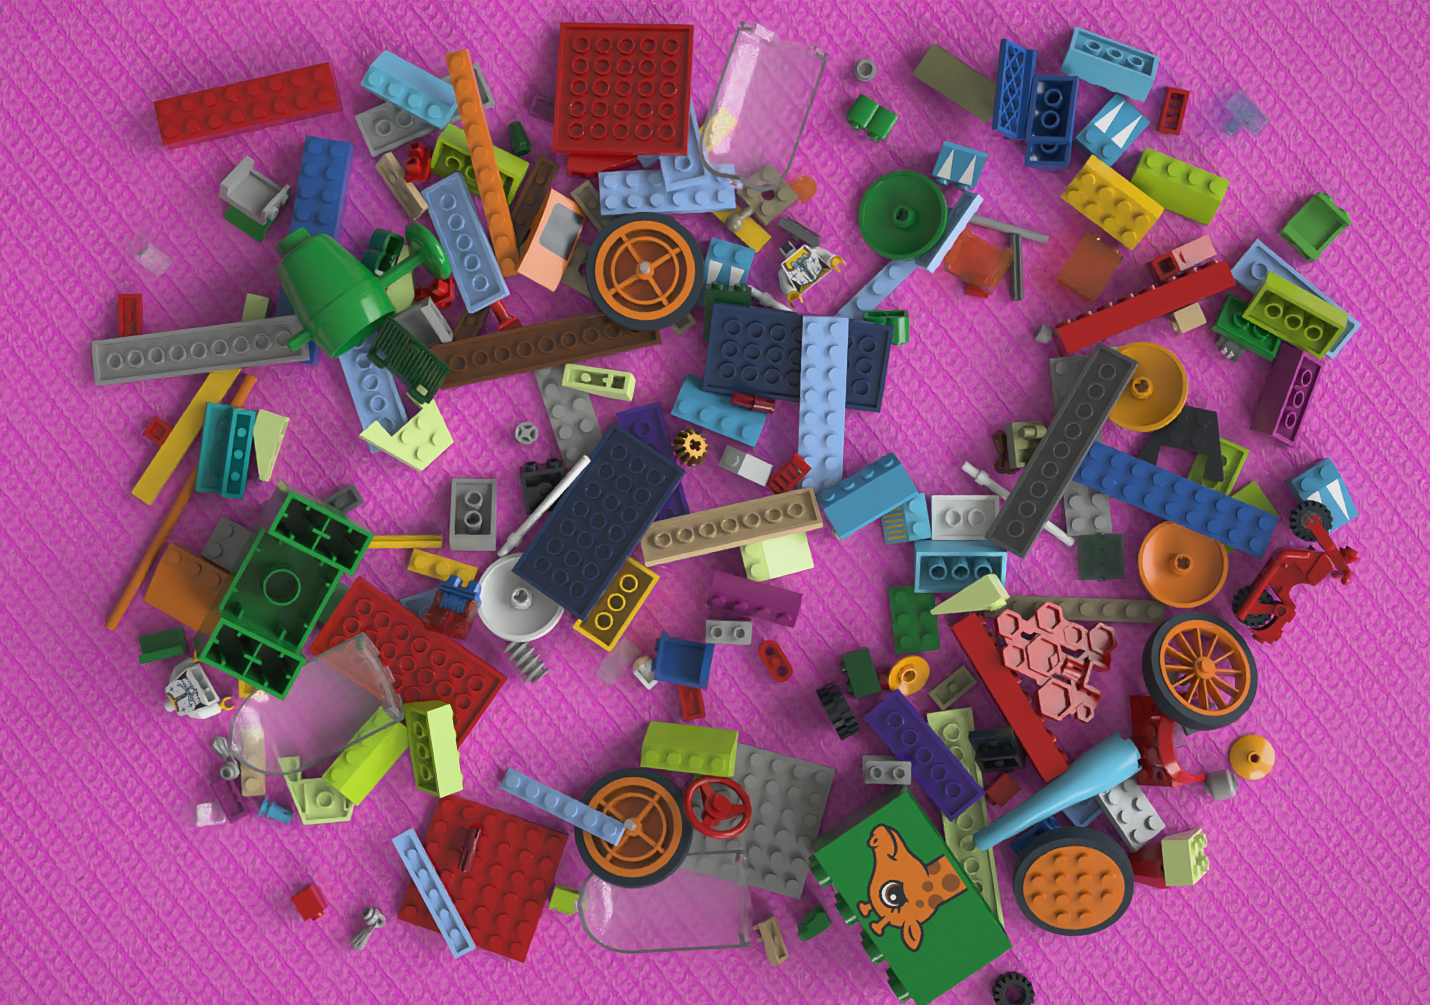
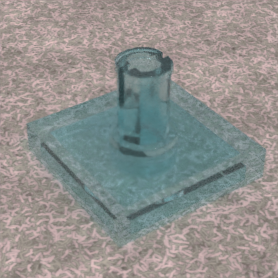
(1245, 115)

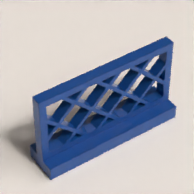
(1018, 96)

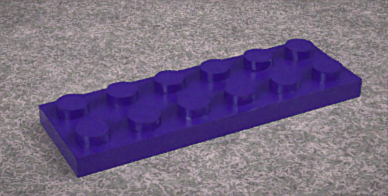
(649, 427)
(931, 760)

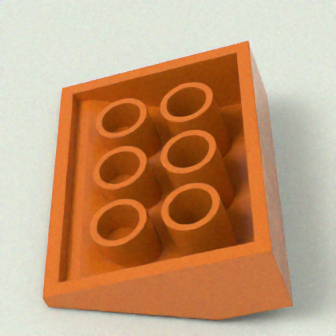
(185, 585)

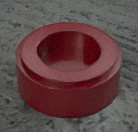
(883, 678)

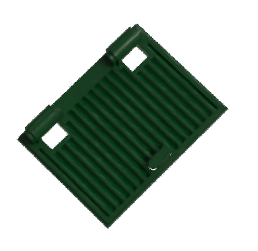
(408, 360)

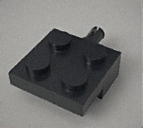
(997, 749)

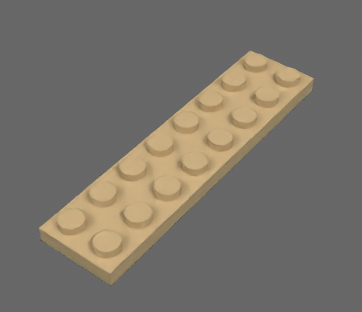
(731, 526)

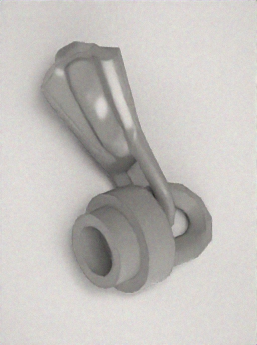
(230, 769)
(370, 917)

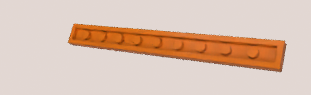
(483, 161)

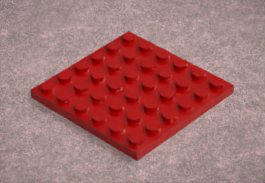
(623, 89)
(507, 879)

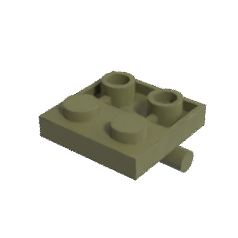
(1023, 441)

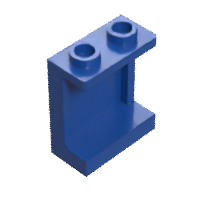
(682, 661)

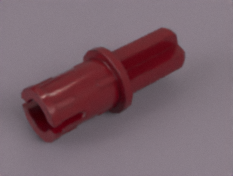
(753, 402)
(469, 849)

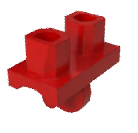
(418, 162)
(439, 291)

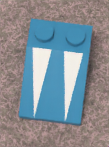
(1111, 130)
(958, 166)
(727, 264)
(1324, 484)

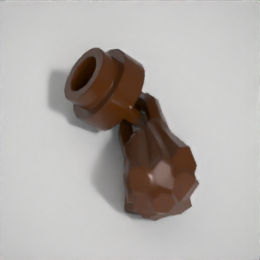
(999, 439)

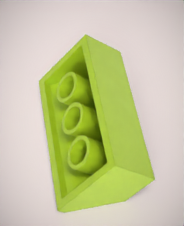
(453, 155)
(1179, 186)
(1295, 315)
(433, 747)
(689, 749)
(367, 762)

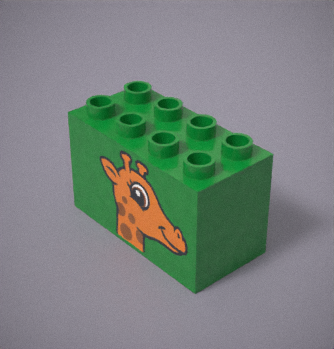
(908, 896)

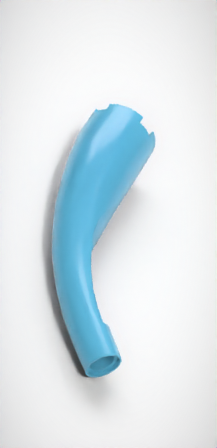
(1089, 775)

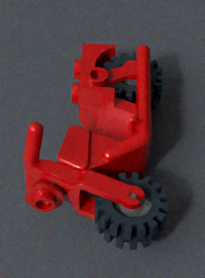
(1291, 567)

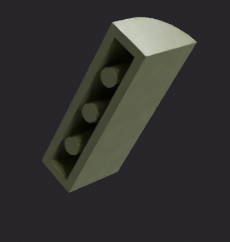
(957, 81)

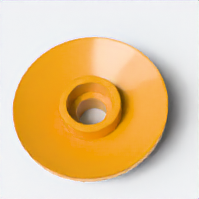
(909, 674)
(1242, 751)

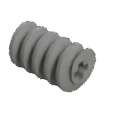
(526, 661)

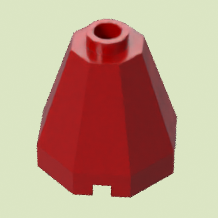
(1149, 865)

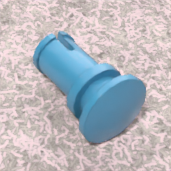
(274, 811)

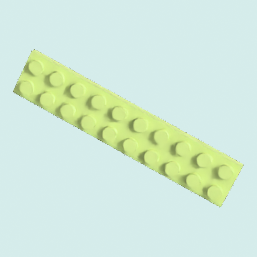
(953, 729)

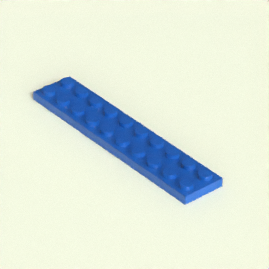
(1176, 499)

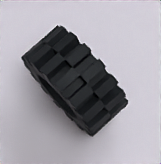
(1009, 980)

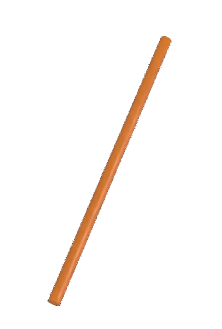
(167, 525)

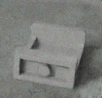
(254, 192)
(425, 323)
(728, 631)
(885, 770)

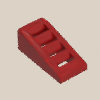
(1164, 109)
(778, 484)

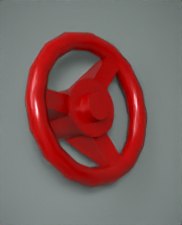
(717, 807)

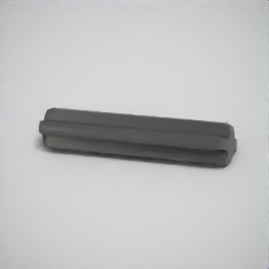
(1016, 268)

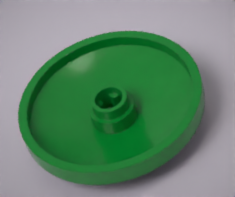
(902, 215)

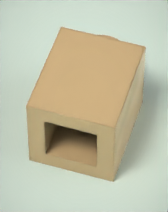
(1186, 319)

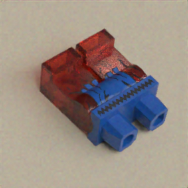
(453, 608)

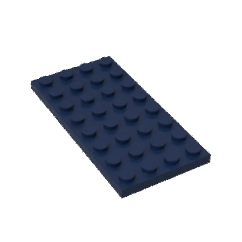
(762, 348)
(599, 522)

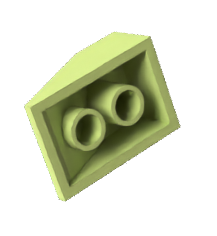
(776, 557)
(981, 595)

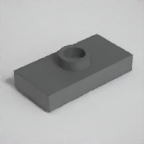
(799, 231)

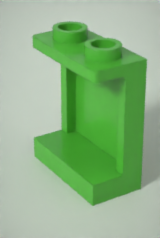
(1315, 226)

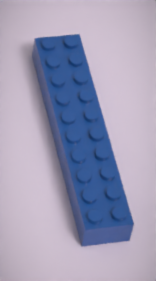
(319, 202)

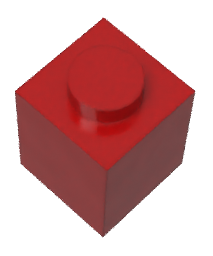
(1001, 789)
(309, 903)

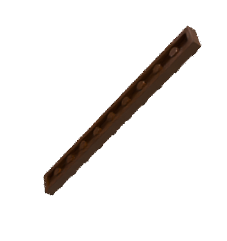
(522, 217)

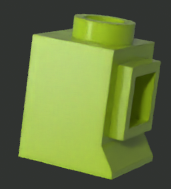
(564, 899)

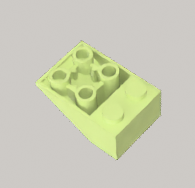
(1184, 857)

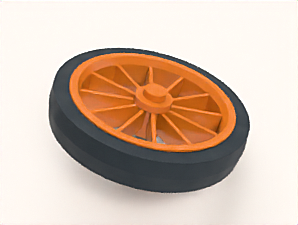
(1199, 671)

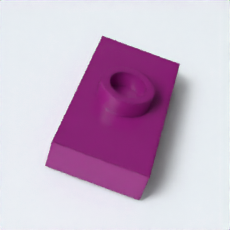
(542, 108)
(230, 799)

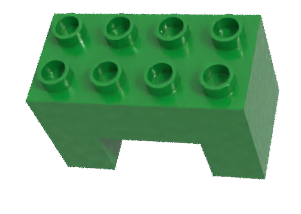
(280, 589)

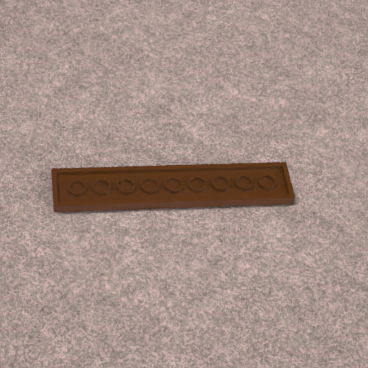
(537, 348)

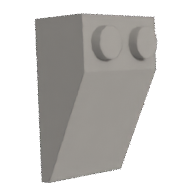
(473, 515)

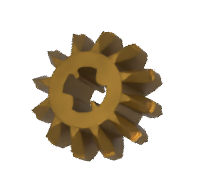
(686, 440)

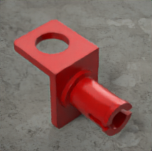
(505, 320)

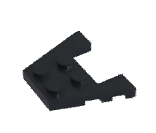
(1190, 431)

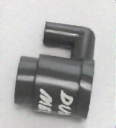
(1229, 348)

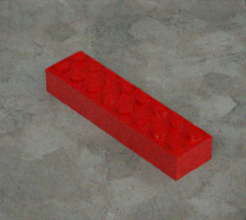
(248, 106)
(1148, 305)
(1008, 696)

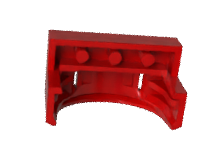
(1155, 744)

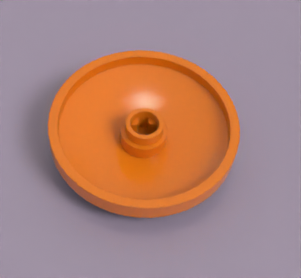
(1181, 566)

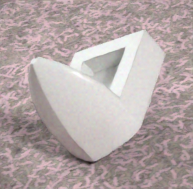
(643, 672)

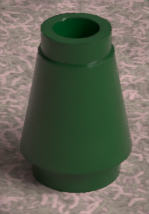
(519, 141)

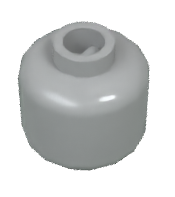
(1221, 785)

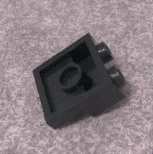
(539, 481)

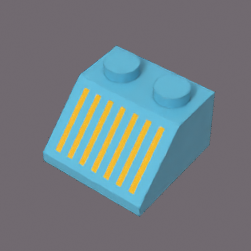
(907, 522)

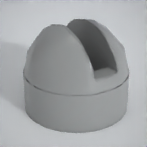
(1043, 333)

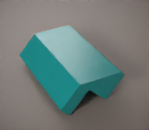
(224, 450)

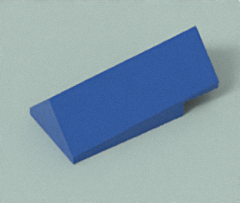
(1051, 122)

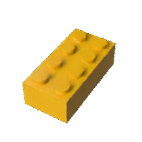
(1112, 202)
(618, 604)

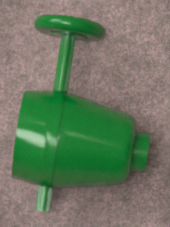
(339, 296)

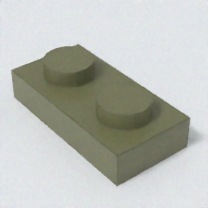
(952, 687)

